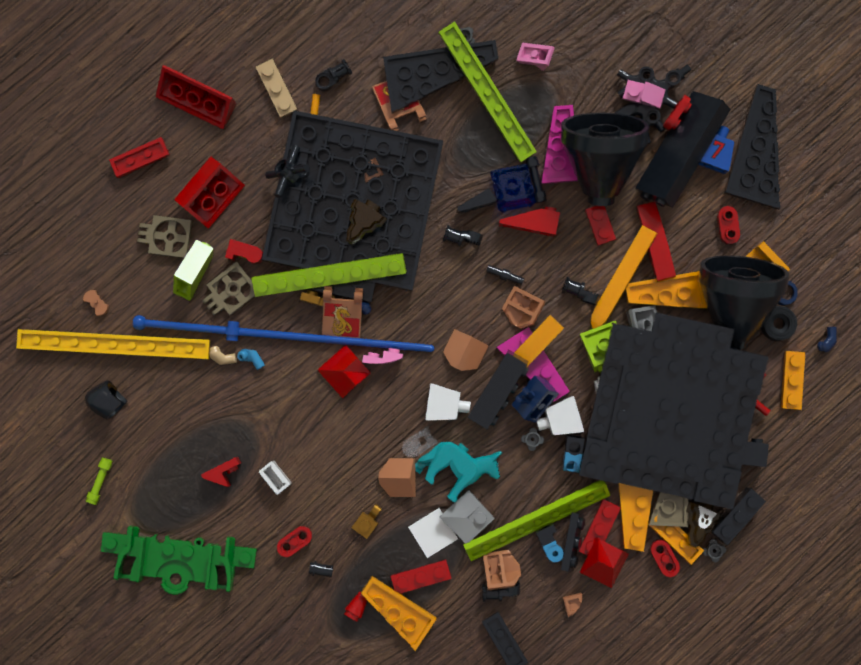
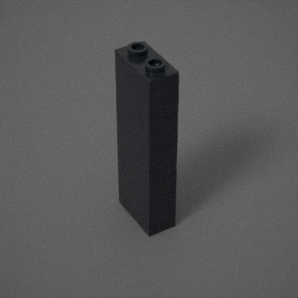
(682, 150)

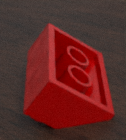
(209, 192)

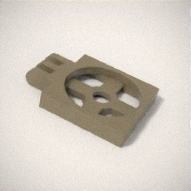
(151, 234)
(218, 299)

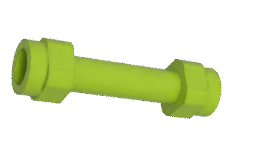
(93, 496)

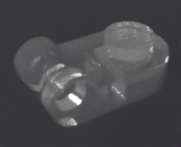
(413, 447)

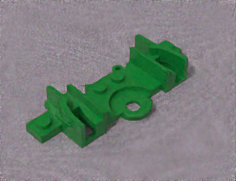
(173, 556)

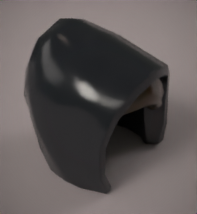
(105, 399)

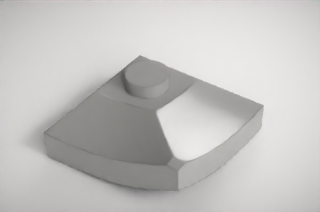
(467, 517)

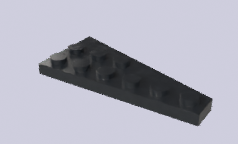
(425, 72)
(757, 158)

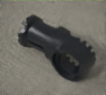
(333, 75)
(458, 236)
(578, 289)
(496, 594)

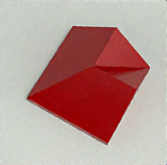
(344, 371)
(604, 562)

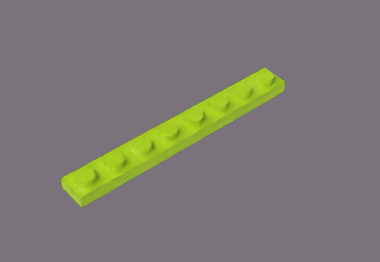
(487, 91)
(329, 275)
(536, 520)

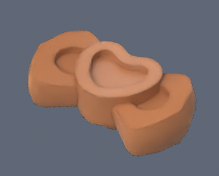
(95, 301)

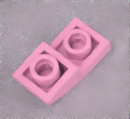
(388, 356)

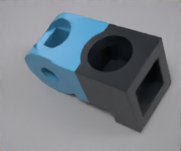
(573, 453)
(549, 545)

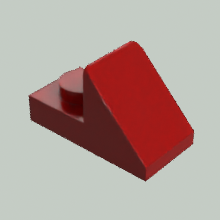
(218, 473)

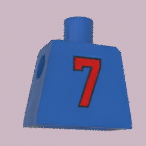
(719, 152)

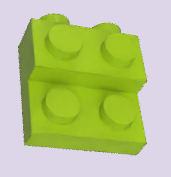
(595, 343)

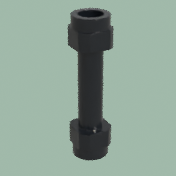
(533, 164)

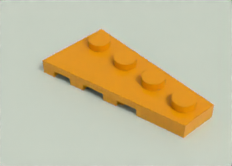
(674, 292)
(635, 513)
(403, 614)

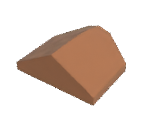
(522, 308)
(464, 351)
(398, 477)
(501, 570)

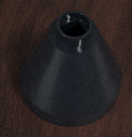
(603, 152)
(741, 293)

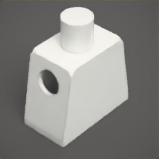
(445, 404)
(562, 418)

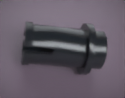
(320, 569)

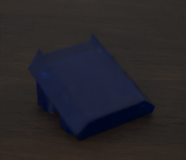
(513, 187)

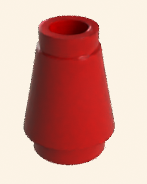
(356, 607)

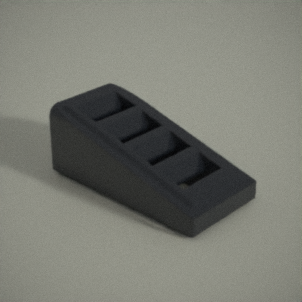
(481, 200)

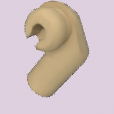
(216, 355)

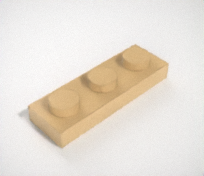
(276, 88)

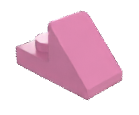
(535, 55)
(644, 94)

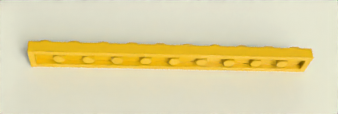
(113, 344)

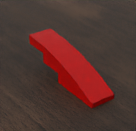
(659, 250)

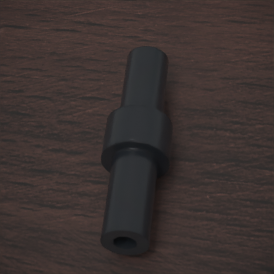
(505, 274)

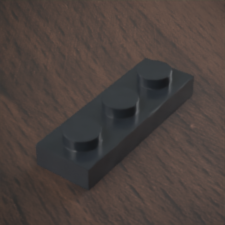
(573, 542)
(504, 640)

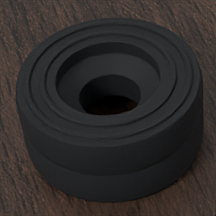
(788, 329)

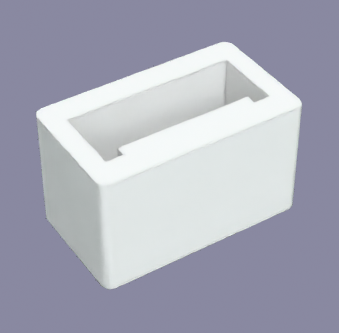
(275, 477)

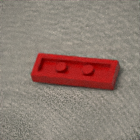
(139, 157)
(600, 525)
(421, 576)

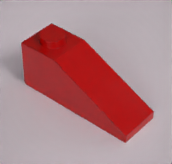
(537, 221)

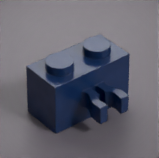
(534, 398)

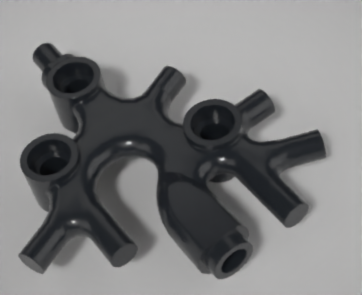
(647, 111)

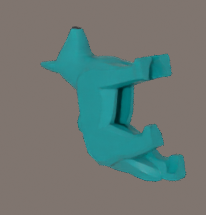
(463, 465)

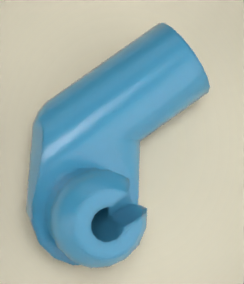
(251, 356)

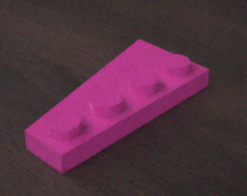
(557, 165)
(540, 366)

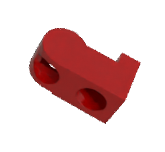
(243, 250)

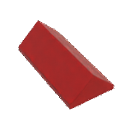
(194, 97)

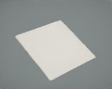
(432, 533)

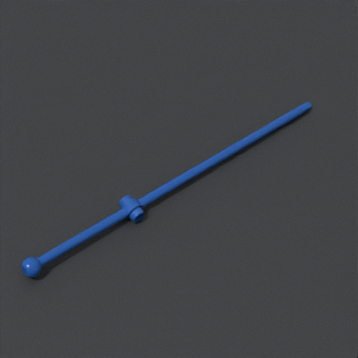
(233, 331)

